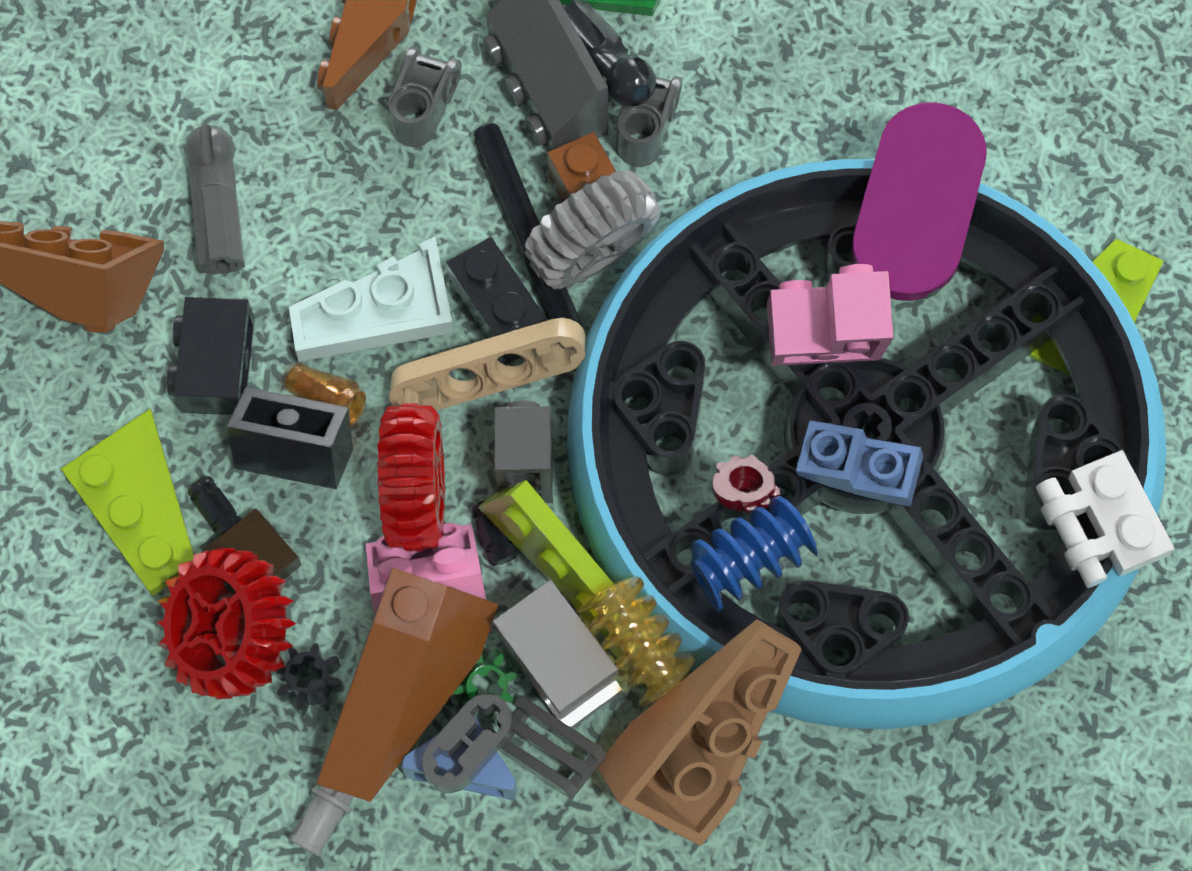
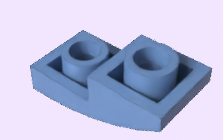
(859, 465)

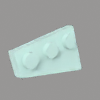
(387, 307)

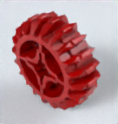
(411, 476)
(240, 626)

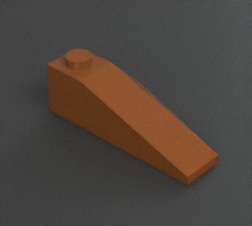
(79, 279)
(409, 668)

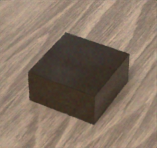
(259, 537)

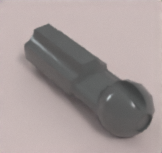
(214, 200)

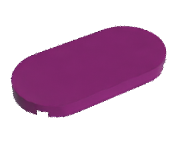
(920, 198)

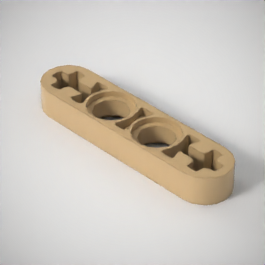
(415, 382)

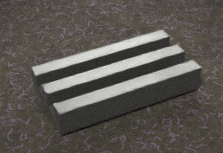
(582, 770)

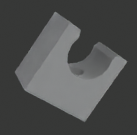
(558, 655)

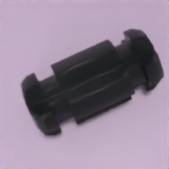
(213, 505)
(493, 539)

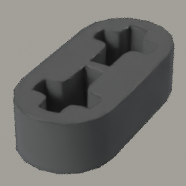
(457, 734)

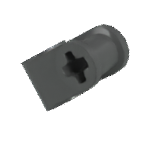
(422, 89)
(648, 119)

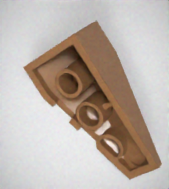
(690, 746)

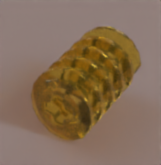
(639, 638)

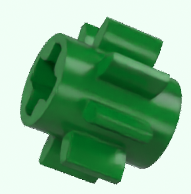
(490, 668)

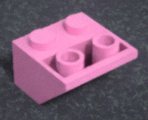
(450, 564)

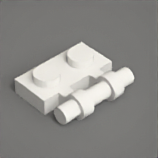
(1119, 513)

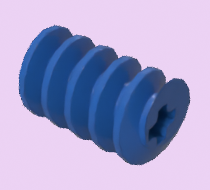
(750, 549)

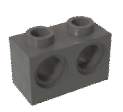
(524, 447)

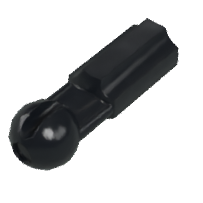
(628, 79)

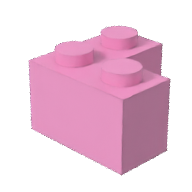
(831, 323)

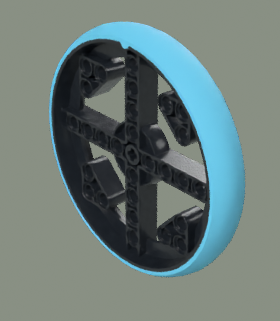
(885, 681)

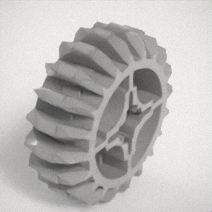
(592, 229)

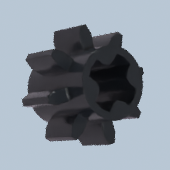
(317, 690)

